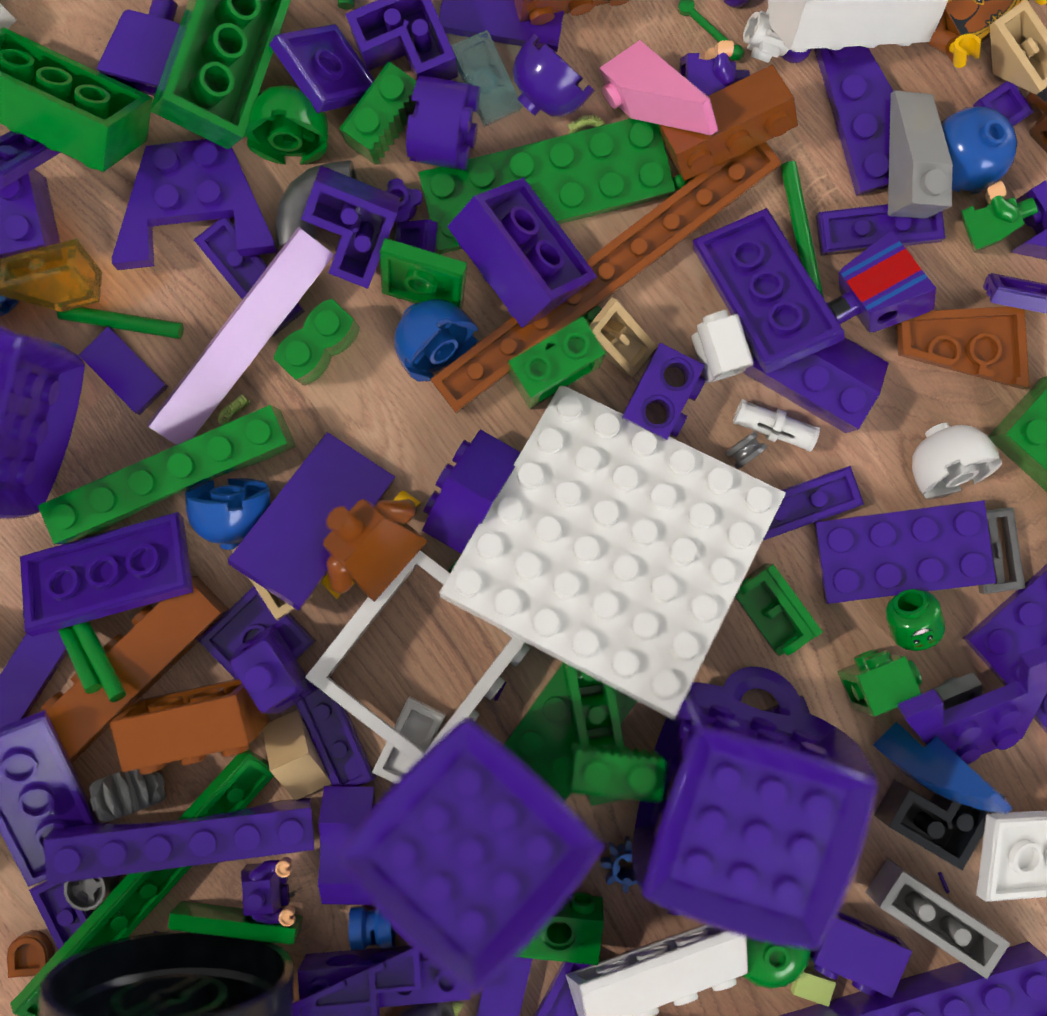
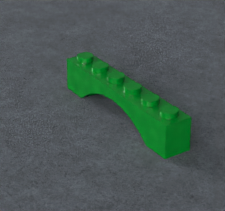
(174, 470)

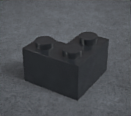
(935, 824)

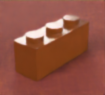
(745, 117)

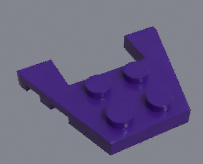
(189, 185)
(988, 720)
(360, 992)

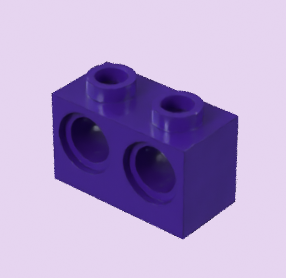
(654, 389)

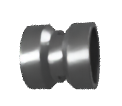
(89, 892)

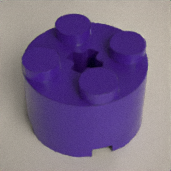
(442, 122)

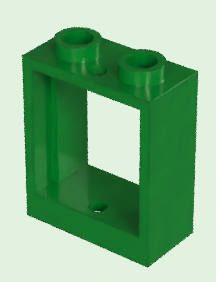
(541, 371)

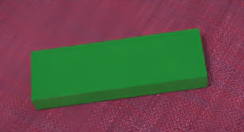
(229, 923)

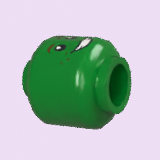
(915, 620)

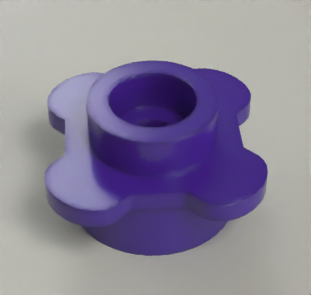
(410, 200)

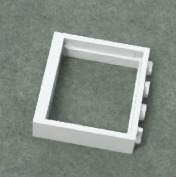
(356, 627)

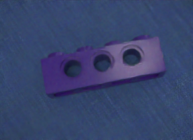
(328, 968)

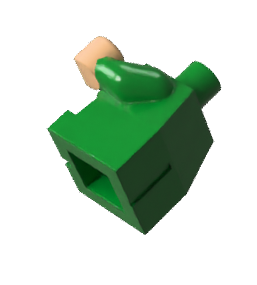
(998, 219)

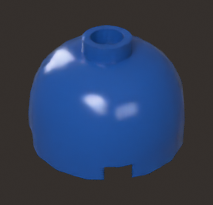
(980, 147)
(432, 337)
(226, 512)

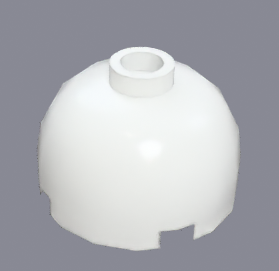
(952, 458)

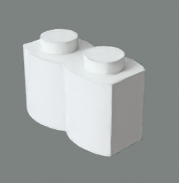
(721, 346)

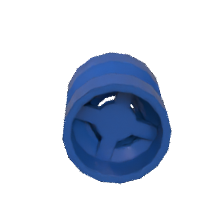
(369, 928)

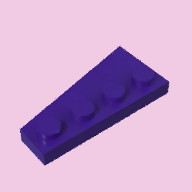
(861, 113)

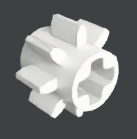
(762, 38)

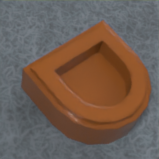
(29, 954)

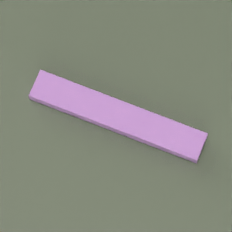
(241, 337)

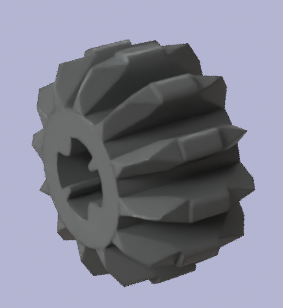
(126, 793)

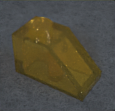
(52, 277)

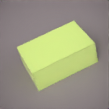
(814, 987)

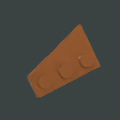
(970, 341)

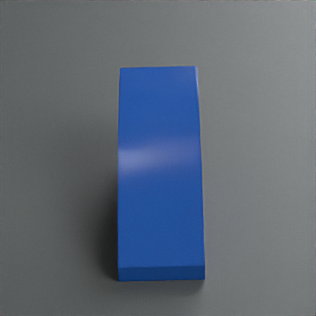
(939, 770)

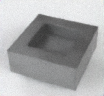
(959, 690)

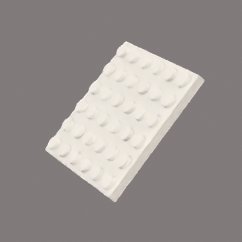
(614, 550)

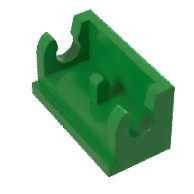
(776, 610)

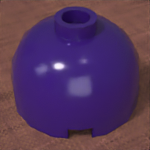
(547, 81)

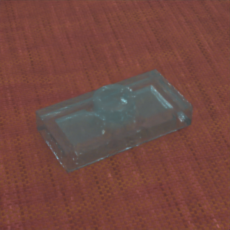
(482, 66)

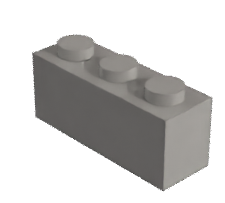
(937, 918)

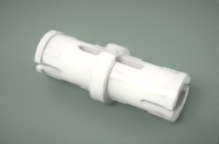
(776, 425)

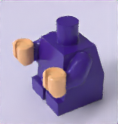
(714, 71)
(266, 893)

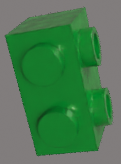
(880, 681)

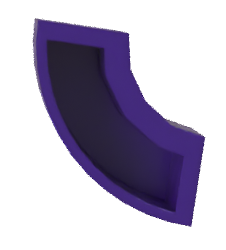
(340, 816)

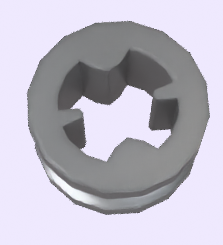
(746, 450)

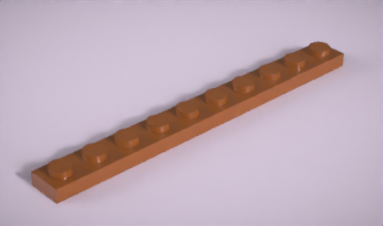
(614, 267)

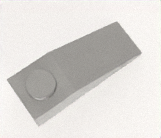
(917, 158)

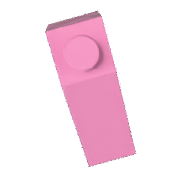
(655, 92)

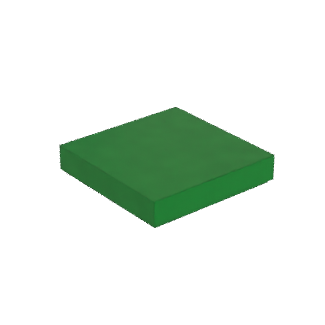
(420, 274)

